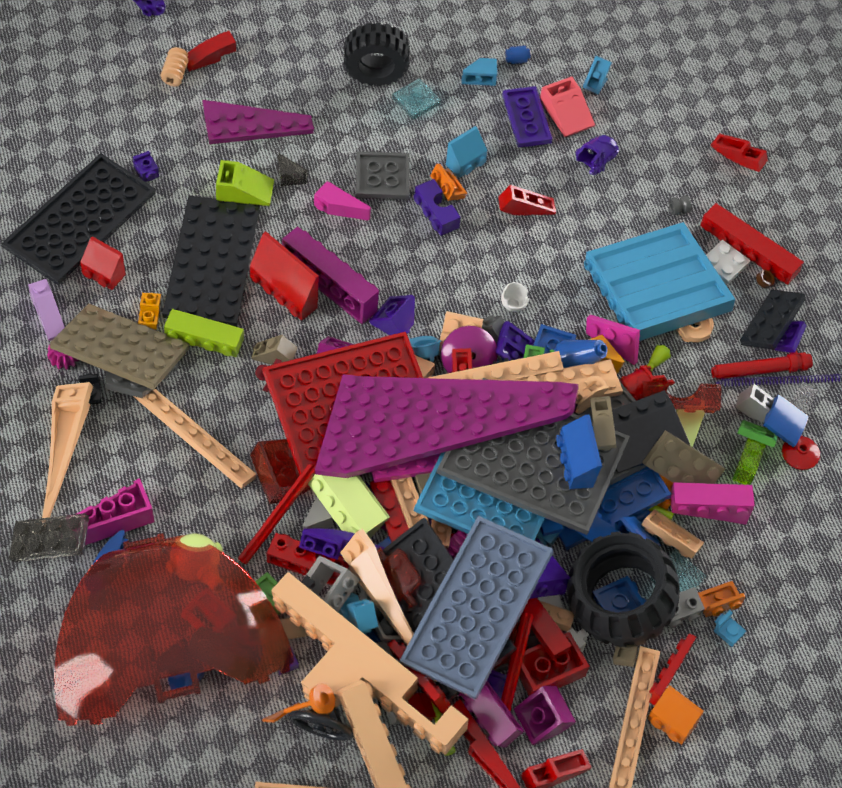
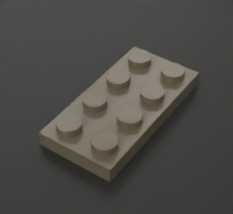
(681, 462)

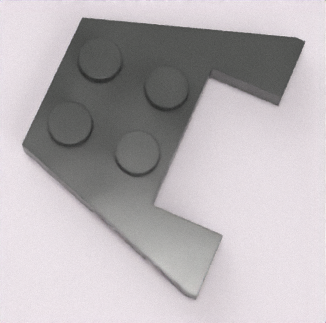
(125, 386)

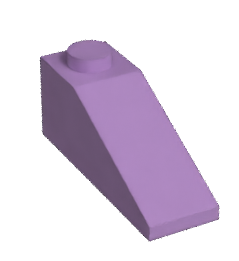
(46, 308)

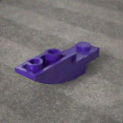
(326, 541)

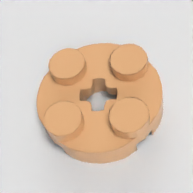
(698, 333)

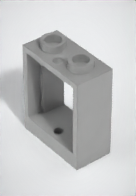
(346, 582)

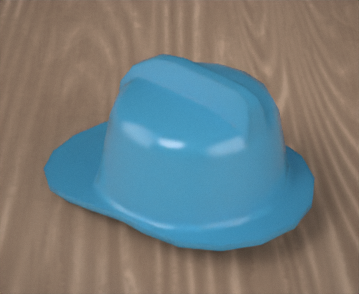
(425, 347)

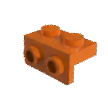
(448, 183)
(721, 598)

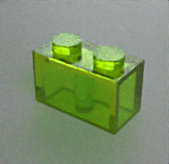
(748, 462)

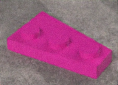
(621, 337)

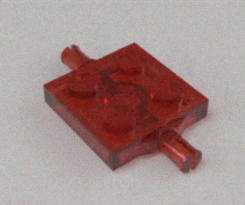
(400, 575)

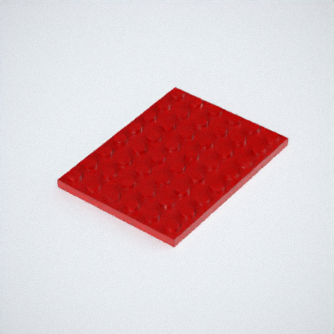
(308, 387)

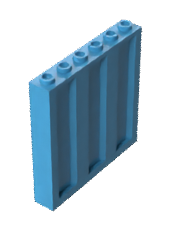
(659, 281)

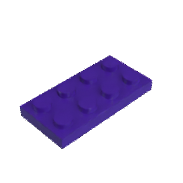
(527, 116)

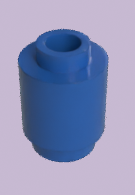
(517, 54)

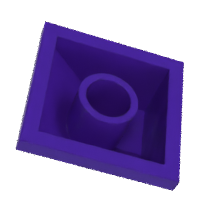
(395, 315)

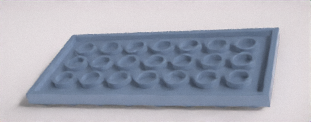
(476, 607)

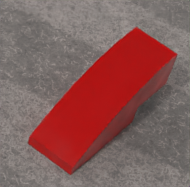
(211, 51)
(740, 152)
(556, 770)

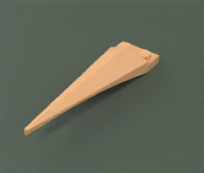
(69, 413)
(366, 565)

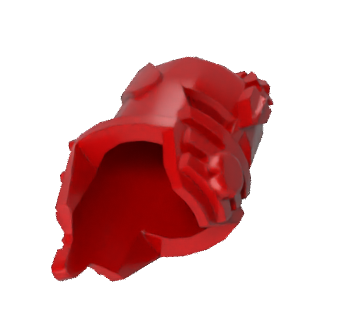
(633, 381)

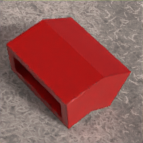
(422, 705)

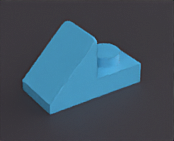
(597, 75)

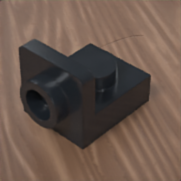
(95, 397)

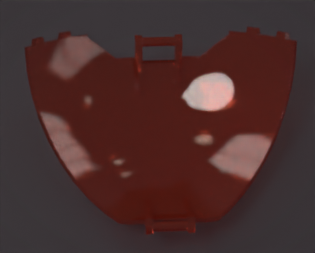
(157, 616)

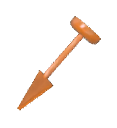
(320, 699)

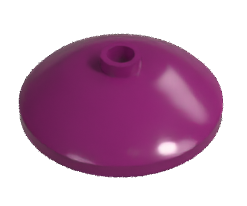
(469, 337)

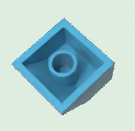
(466, 152)

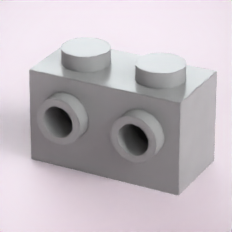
(689, 607)

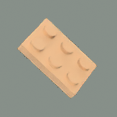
(672, 534)

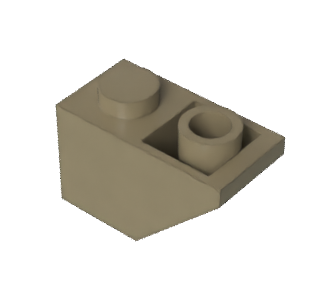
(274, 348)

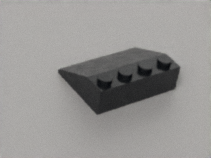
(645, 423)

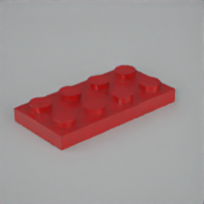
(426, 683)

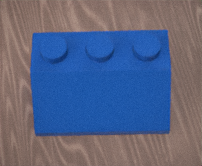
(579, 453)

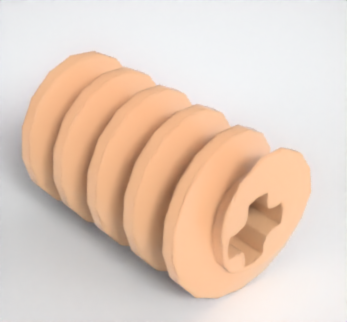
(174, 66)

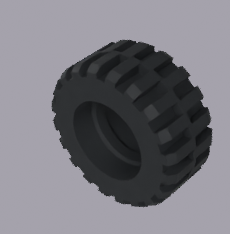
(376, 39)

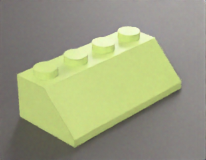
(349, 503)

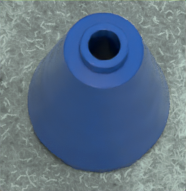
(581, 352)

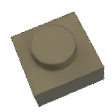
(625, 655)

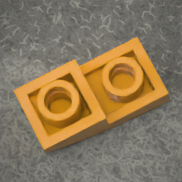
(149, 310)

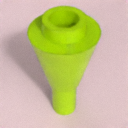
(659, 355)

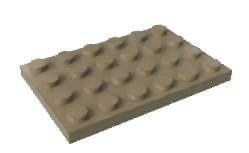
(120, 346)

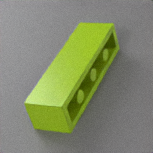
(204, 333)

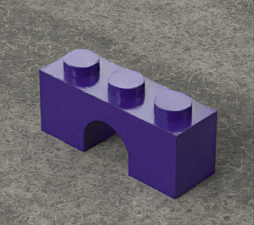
(442, 218)

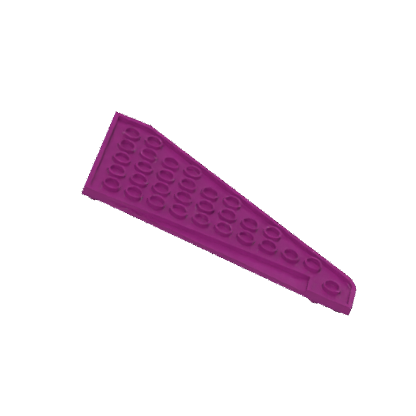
(406, 419)

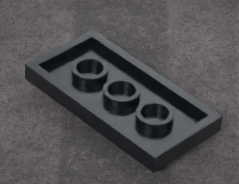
(772, 319)

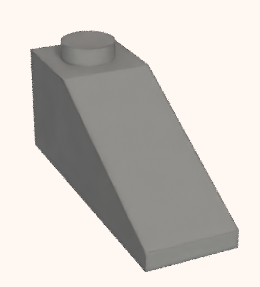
(754, 403)

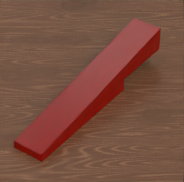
(547, 630)
(484, 753)

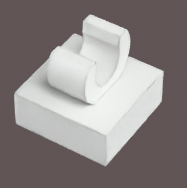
(579, 638)

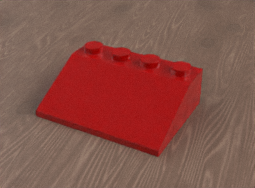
(285, 277)

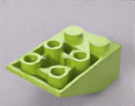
(243, 184)

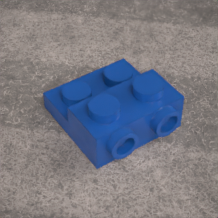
(619, 596)

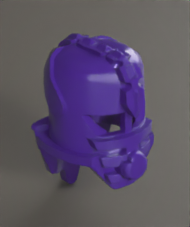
(603, 150)

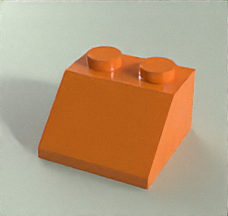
(675, 715)

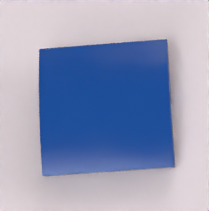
(785, 420)

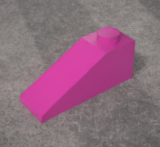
(339, 203)

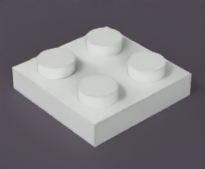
(727, 261)

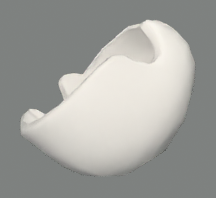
(515, 297)

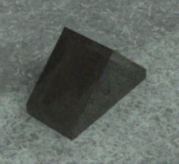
(290, 172)

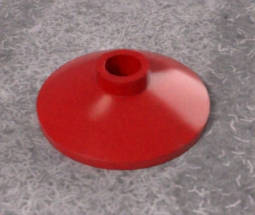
(801, 459)

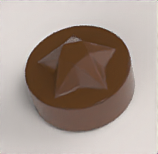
(765, 278)

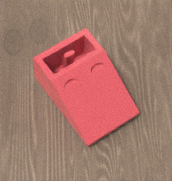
(567, 106)

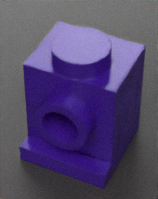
(145, 166)

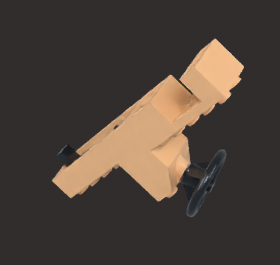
(351, 659)

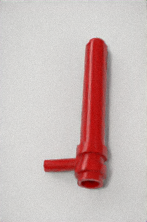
(790, 363)

